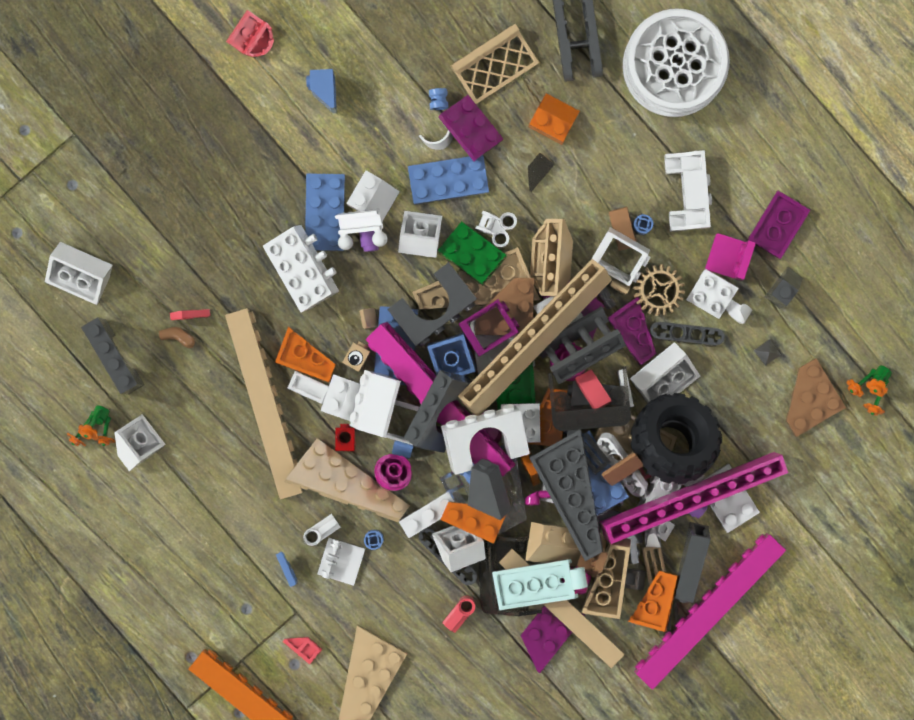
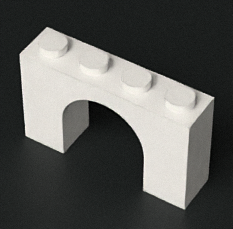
(459, 434)

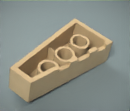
(608, 587)

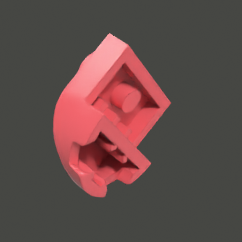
(251, 36)

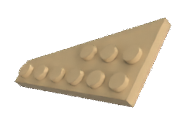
(435, 296)
(340, 480)
(369, 675)

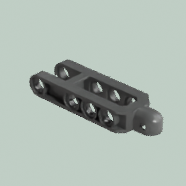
(592, 39)

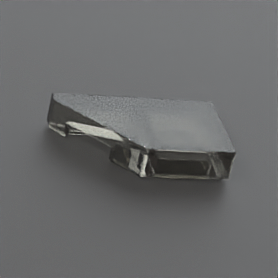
(538, 170)

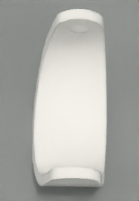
(439, 145)
(738, 312)
(652, 540)

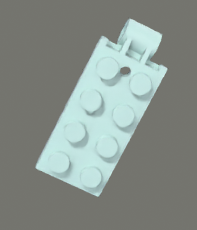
(538, 584)

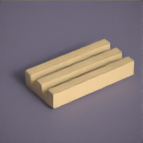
(645, 558)

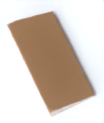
(622, 469)

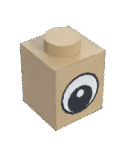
(357, 356)

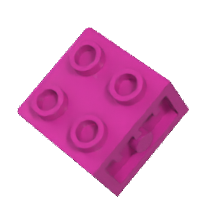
(730, 256)

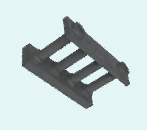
(588, 355)

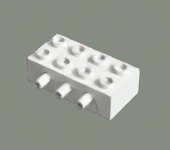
(301, 267)

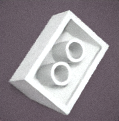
(78, 273)
(665, 374)
(374, 403)

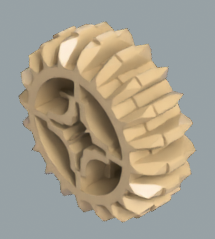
(664, 298)

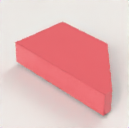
(189, 314)
(304, 648)

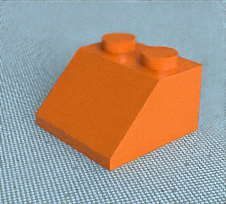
(553, 119)

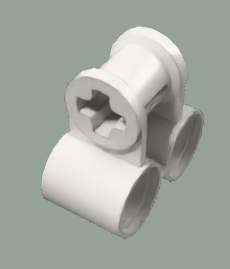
(495, 226)

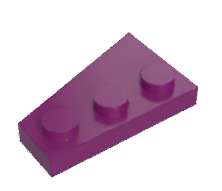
(633, 328)

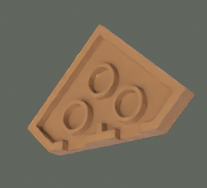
(519, 299)
(812, 399)

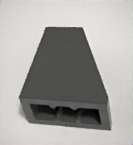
(784, 288)
(488, 490)

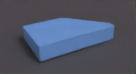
(287, 569)

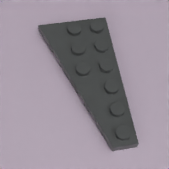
(568, 482)

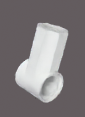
(323, 529)

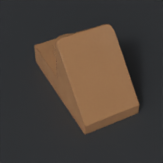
(594, 565)

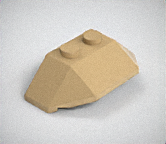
(551, 257)

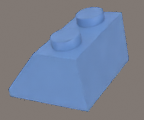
(323, 87)

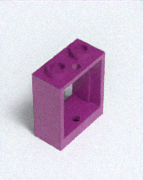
(503, 309)

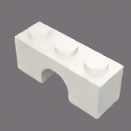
(425, 516)

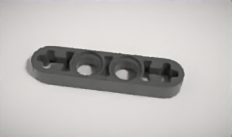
(687, 330)
(468, 569)

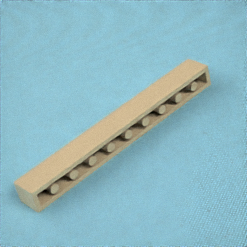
(534, 338)
(263, 399)

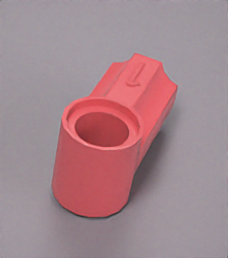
(458, 614)

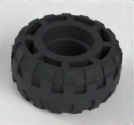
(692, 421)

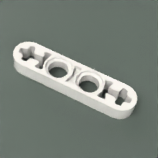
(616, 448)

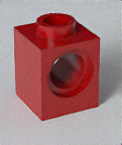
(341, 446)

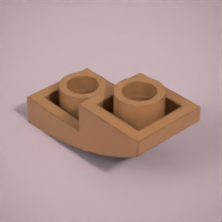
(622, 223)

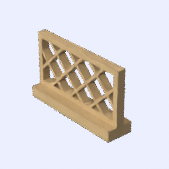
(484, 50)

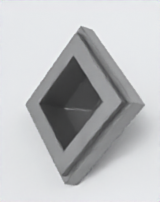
(767, 352)

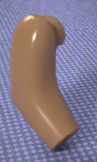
(178, 334)

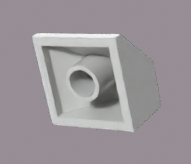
(137, 442)

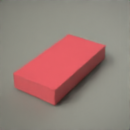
(593, 390)

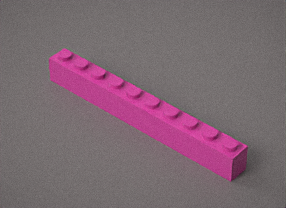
(419, 378)
(693, 497)
(709, 610)

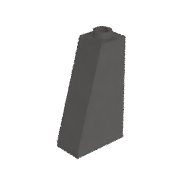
(692, 562)

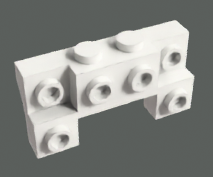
(694, 190)
(656, 490)

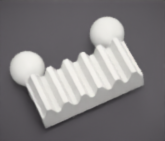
(360, 222)

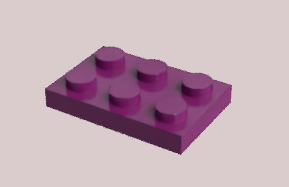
(470, 128)
(778, 224)

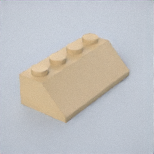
(552, 544)

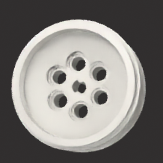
(669, 96)

